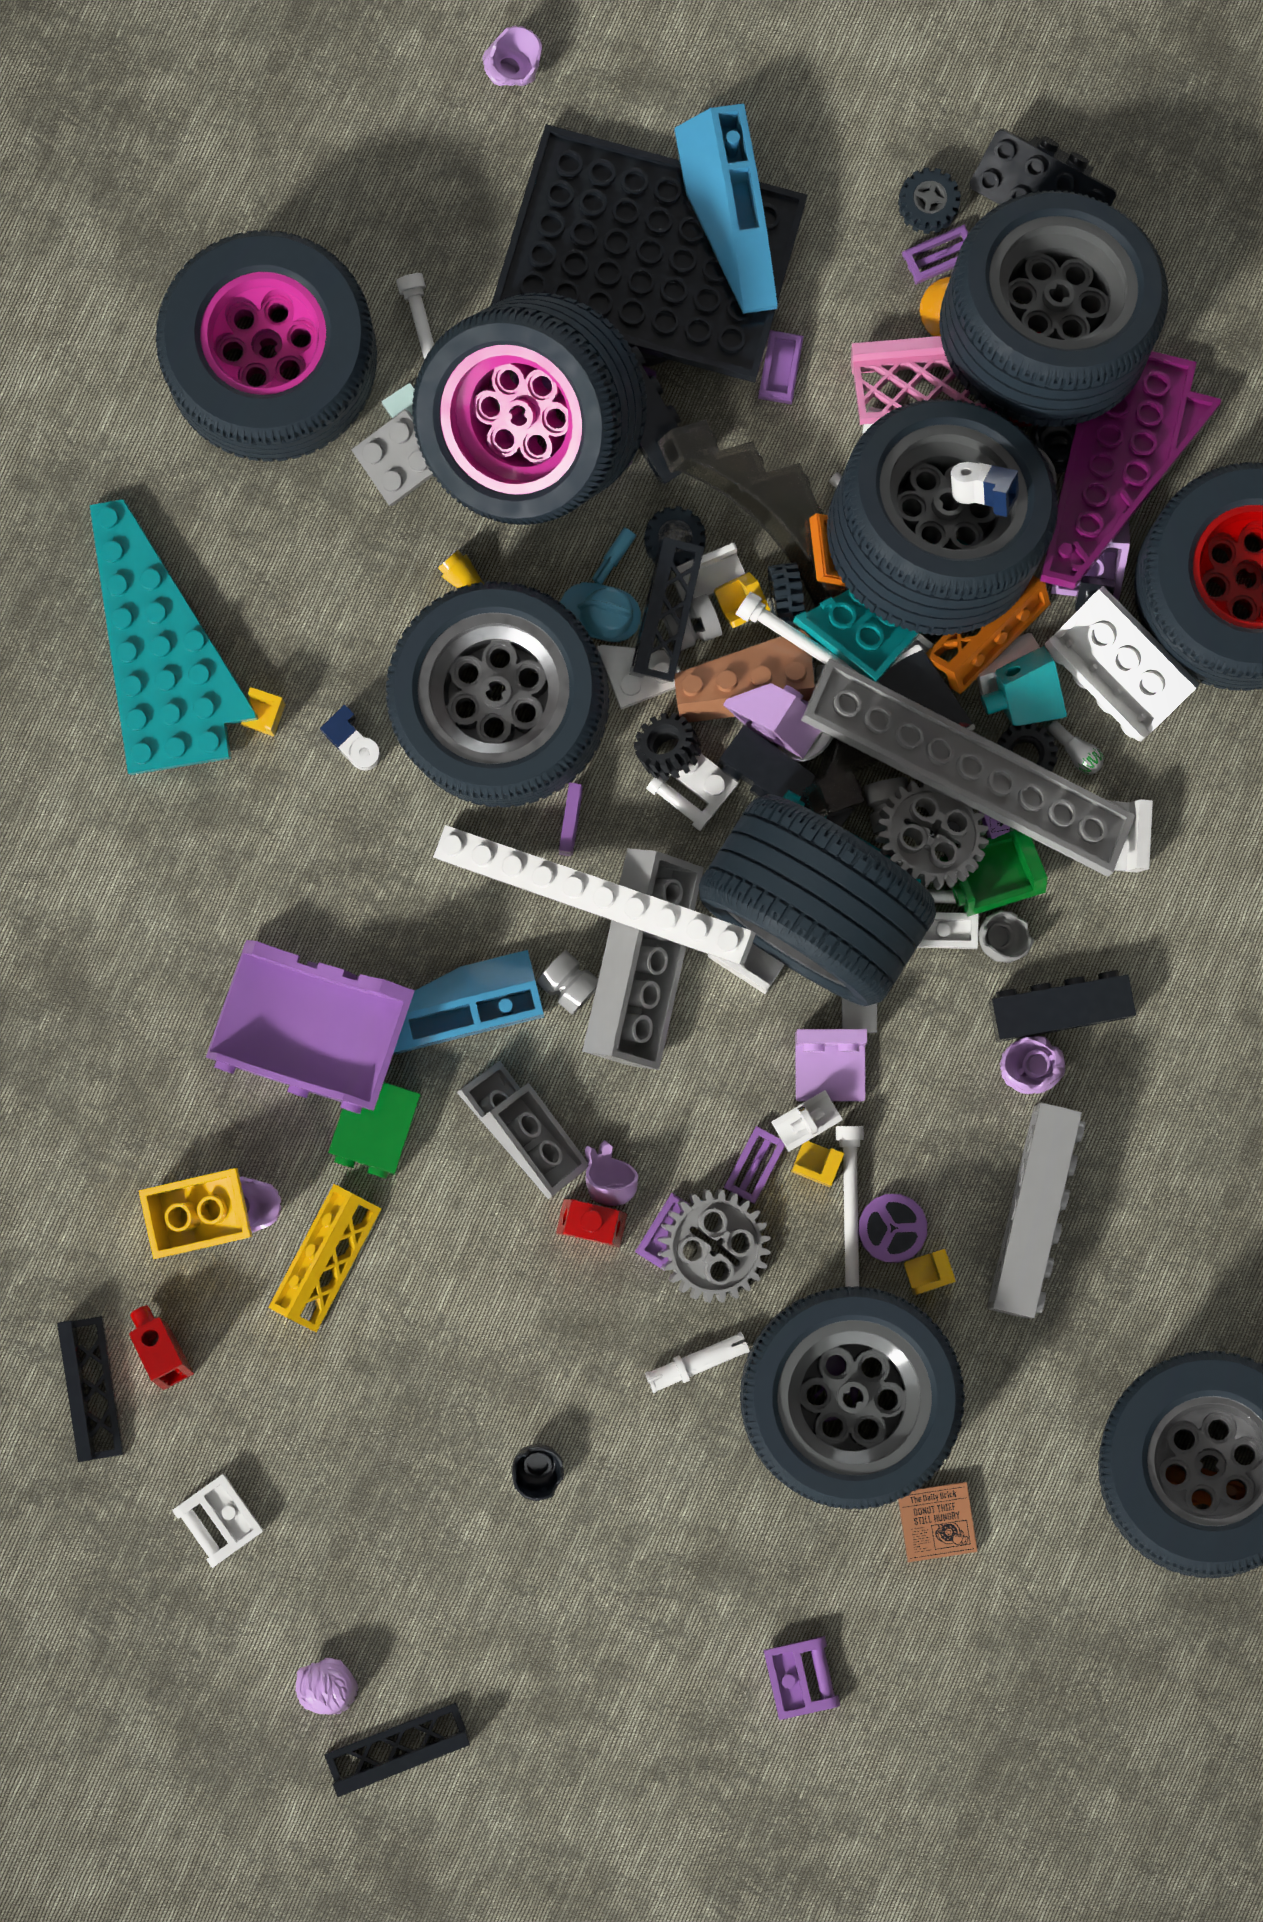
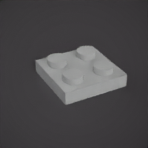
(394, 458)

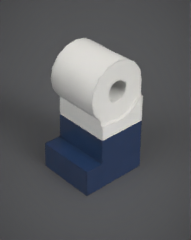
(985, 486)
(357, 749)

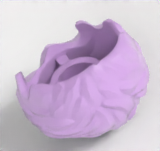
(1032, 1065)

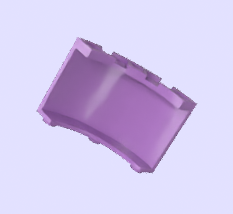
(309, 1026)

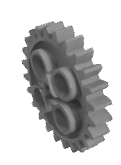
(921, 860)
(731, 1220)

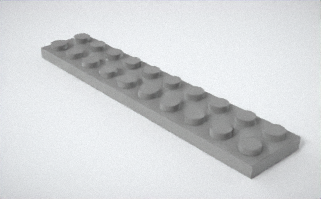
(968, 767)

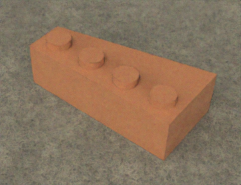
(707, 686)

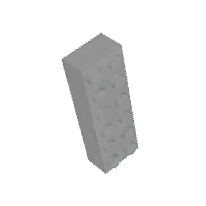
(641, 969)
(1035, 1211)

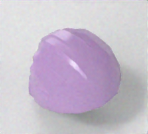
(607, 1178)

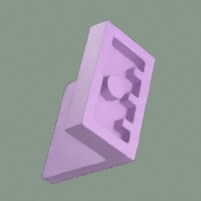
(830, 1062)

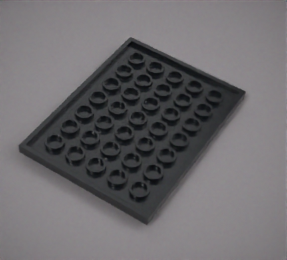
(625, 241)

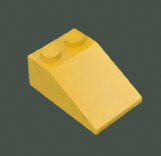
(195, 1213)

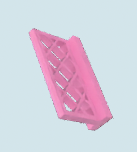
(894, 355)

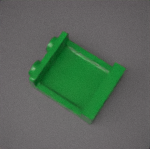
(1004, 875)
(377, 1135)

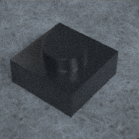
(1089, 586)

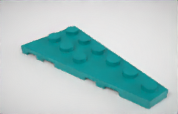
(856, 634)

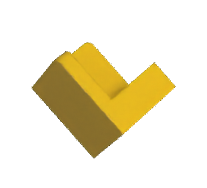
(733, 594)
(268, 709)
(817, 1163)
(929, 1272)

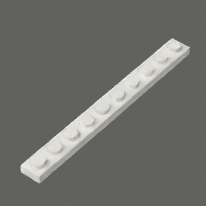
(595, 895)

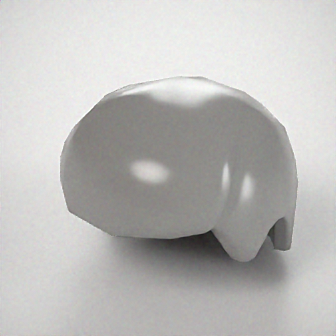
(1005, 936)

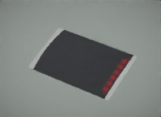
(919, 681)

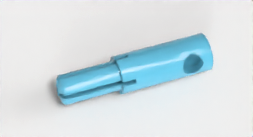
(614, 555)

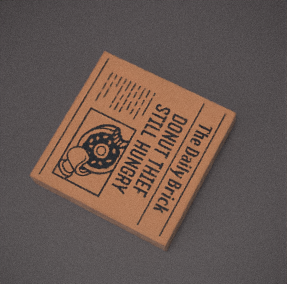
(937, 1522)

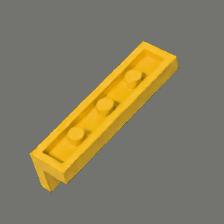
(319, 1255)

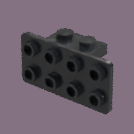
(1022, 167)

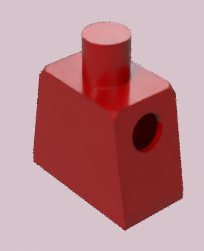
(591, 1222)
(164, 1360)

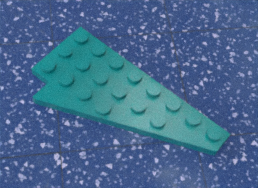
(166, 669)

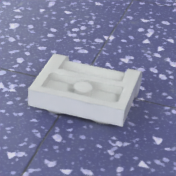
(703, 780)
(950, 929)
(227, 1513)

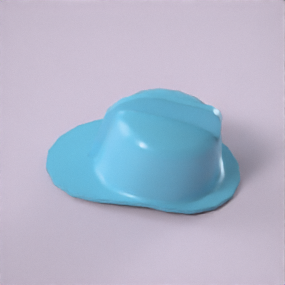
(603, 611)

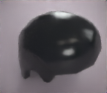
(537, 1472)

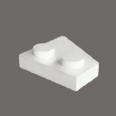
(629, 688)

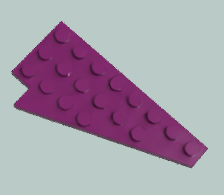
(1121, 461)

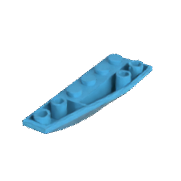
(728, 201)
(472, 1002)

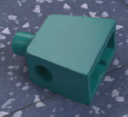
(1027, 690)

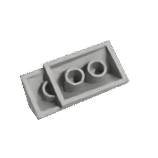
(524, 1128)

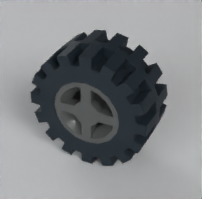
(932, 188)

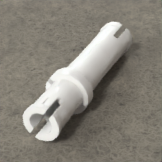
(696, 1362)

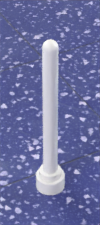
(412, 288)
(755, 610)
(849, 1139)

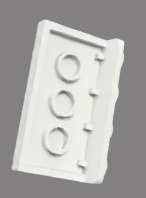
(1121, 665)

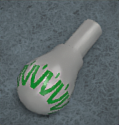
(1084, 755)

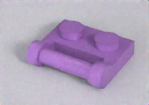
(790, 1682)

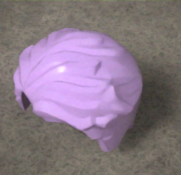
(513, 57)
(261, 1203)
(326, 1687)

